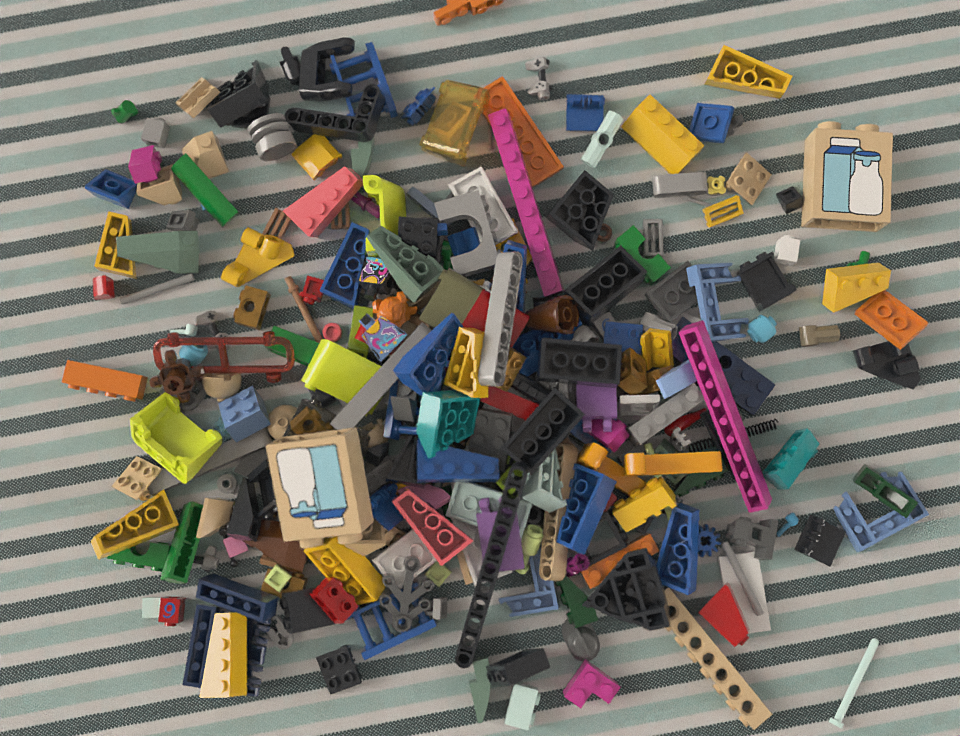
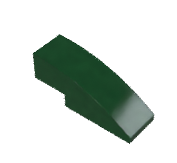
(885, 491)

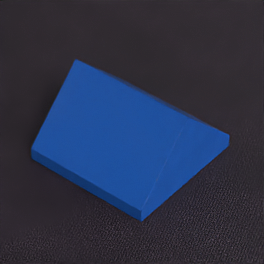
(113, 188)

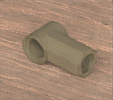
(813, 335)

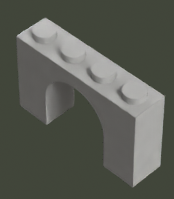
(471, 207)
(664, 414)

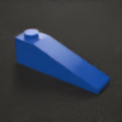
(425, 362)

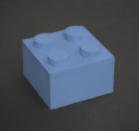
(244, 414)

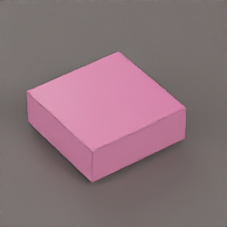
(234, 546)

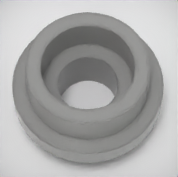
(232, 486)

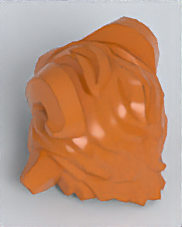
(394, 309)

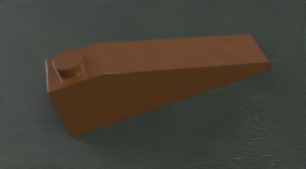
(271, 543)

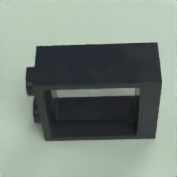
(620, 535)
(517, 667)

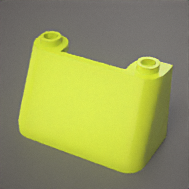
(391, 201)
(339, 372)
(173, 438)

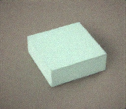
(150, 607)

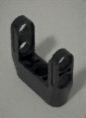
(312, 70)

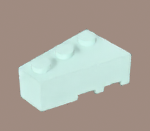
(544, 486)

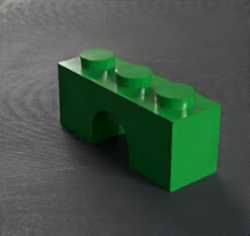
(631, 241)
(155, 556)

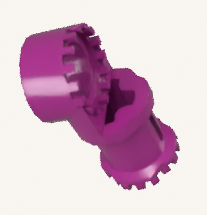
(575, 564)

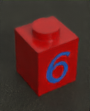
(171, 610)

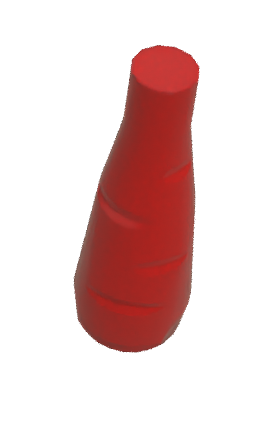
(683, 422)

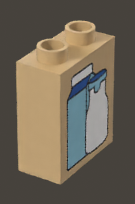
(847, 178)
(320, 486)

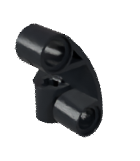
(889, 363)

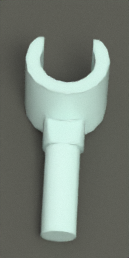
(191, 330)

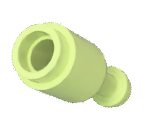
(530, 544)

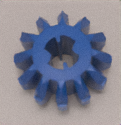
(711, 538)

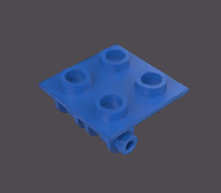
(424, 96)
(584, 112)
(623, 334)
(383, 508)

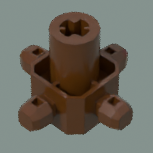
(177, 376)

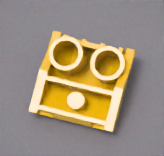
(316, 155)

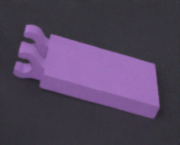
(597, 404)
(513, 555)

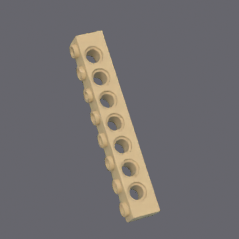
(757, 712)

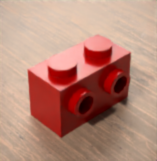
(334, 600)

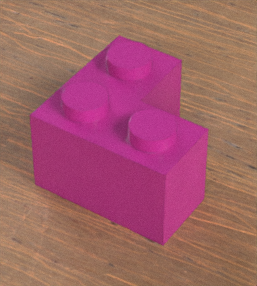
(588, 680)

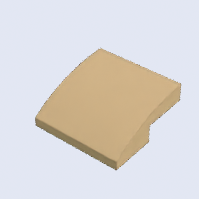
(197, 97)

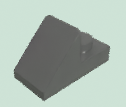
(182, 221)
(405, 403)

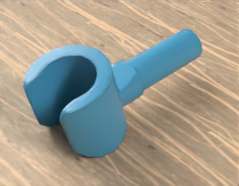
(792, 520)

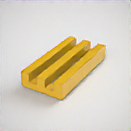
(710, 223)

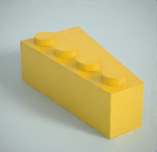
(746, 74)
(138, 526)
(226, 658)

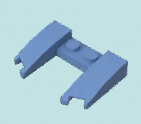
(704, 279)
(865, 535)
(542, 599)

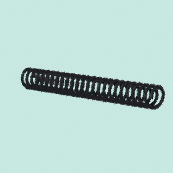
(749, 434)

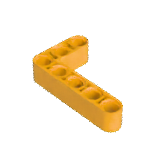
(594, 457)
(678, 463)

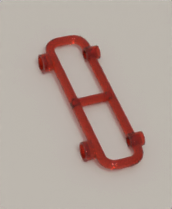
(273, 372)

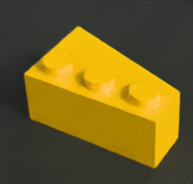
(107, 260)
(465, 362)
(644, 503)

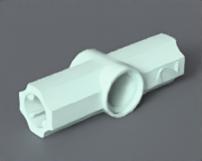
(607, 129)

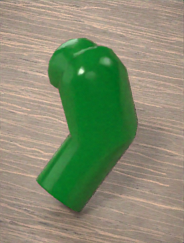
(863, 259)

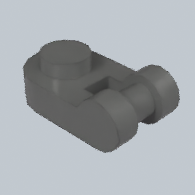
(195, 399)

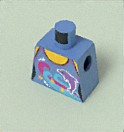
(381, 335)

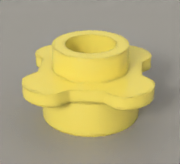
(711, 185)

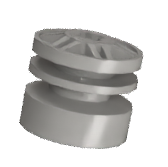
(272, 137)

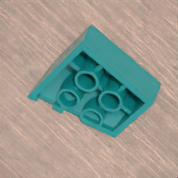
(445, 419)
(791, 459)

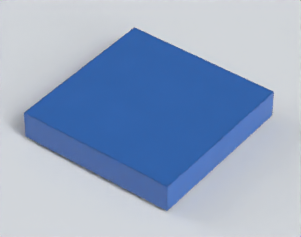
(711, 122)

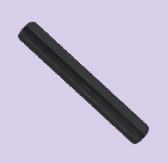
(709, 424)

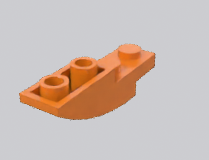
(461, 7)

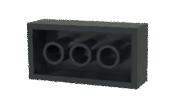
(605, 285)
(579, 363)

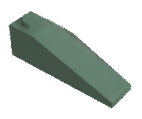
(166, 250)
(408, 267)

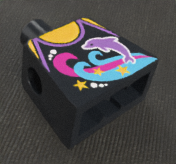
(375, 278)

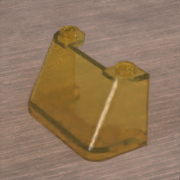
(454, 121)

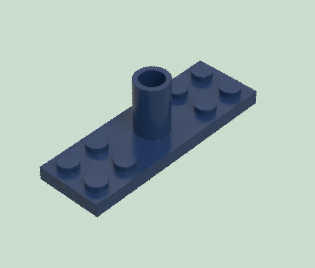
(745, 383)

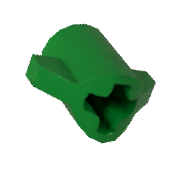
(124, 111)

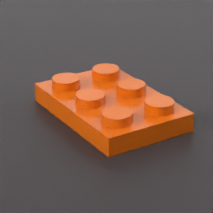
(891, 318)

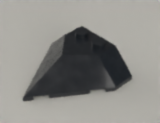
(633, 592)

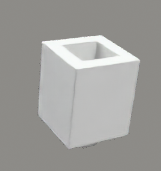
(786, 250)

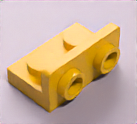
(657, 348)

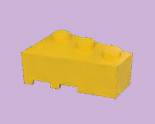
(853, 283)

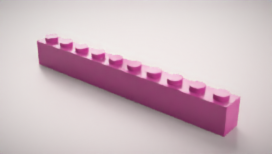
(526, 203)
(725, 416)

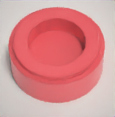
(332, 332)

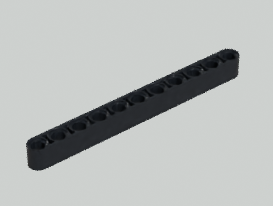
(490, 575)

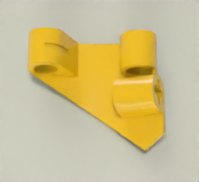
(256, 257)

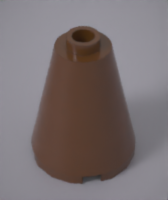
(554, 316)

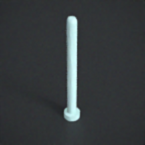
(854, 684)

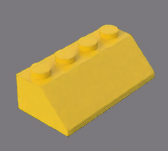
(662, 135)
(349, 567)

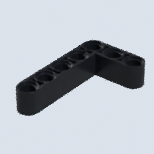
(342, 125)

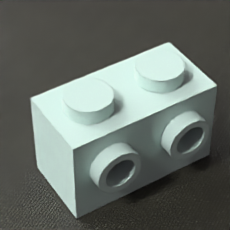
(521, 706)

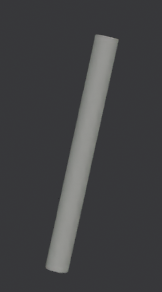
(157, 288)
(742, 578)

